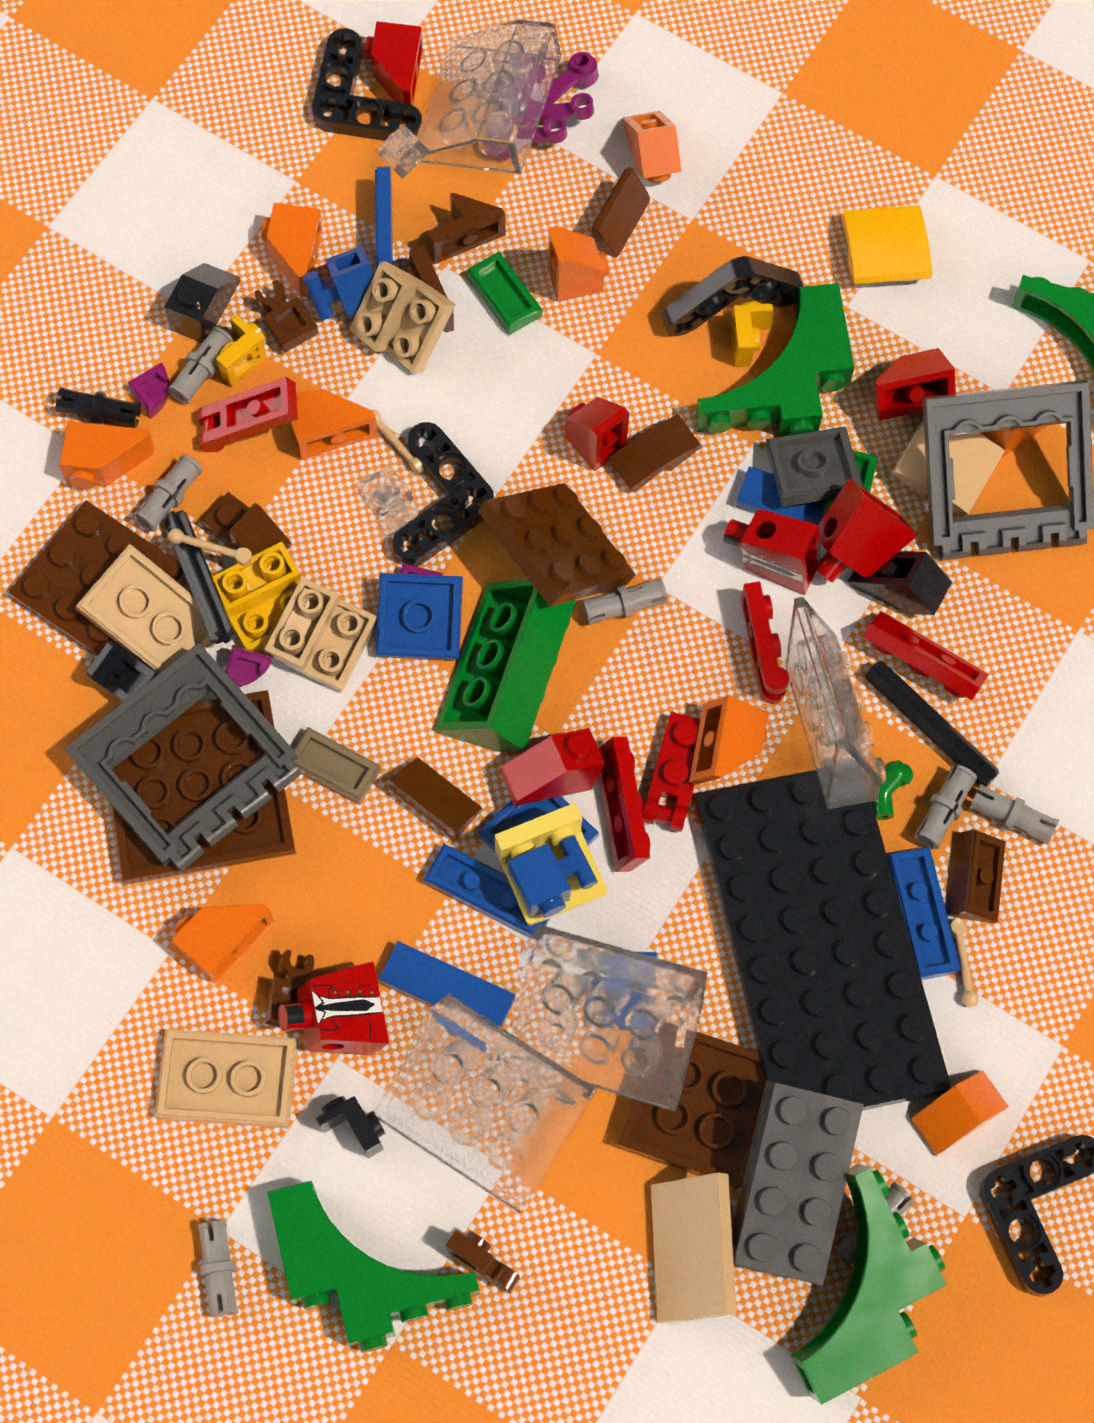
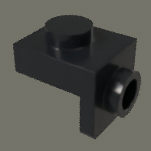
(119, 671)
(365, 1126)

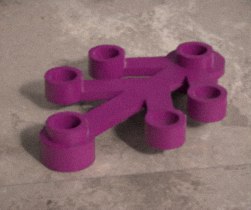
(582, 73)

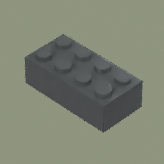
(794, 1182)

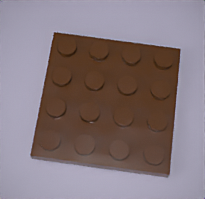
(182, 771)

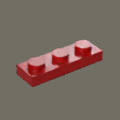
(925, 656)
(623, 806)

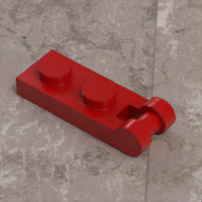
(247, 414)
(763, 644)
(673, 773)

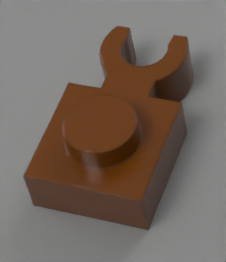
(286, 320)
(285, 989)
(474, 1253)

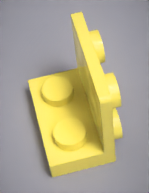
(552, 830)

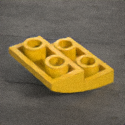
(887, 244)
(258, 594)

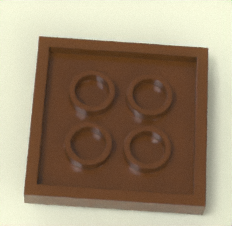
(556, 543)
(73, 566)
(713, 1117)

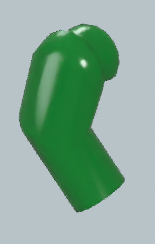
(896, 775)

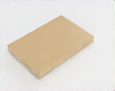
(145, 611)
(226, 1078)
(693, 1248)

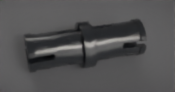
(98, 407)

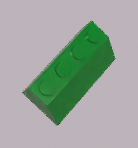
(504, 667)

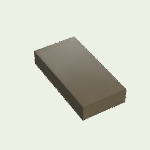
(335, 766)

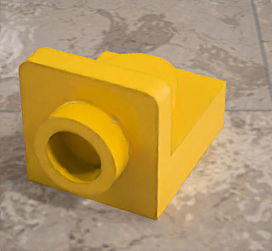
(745, 327)
(243, 355)

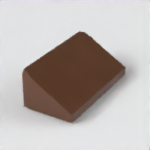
(620, 214)
(435, 797)
(975, 876)

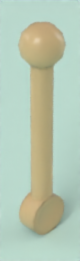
(414, 462)
(242, 555)
(958, 928)

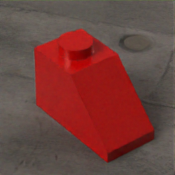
(396, 58)
(909, 380)
(597, 430)
(554, 768)

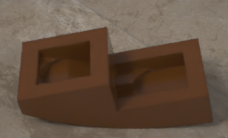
(654, 451)

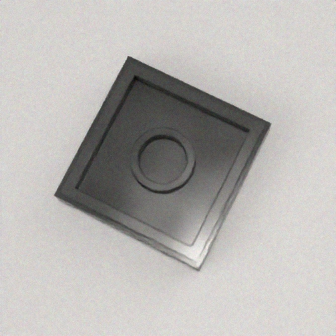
(812, 465)

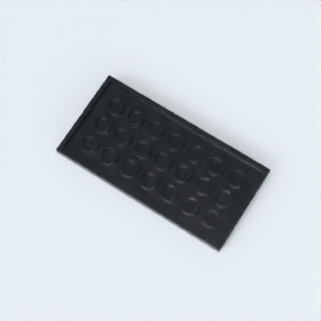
(821, 943)

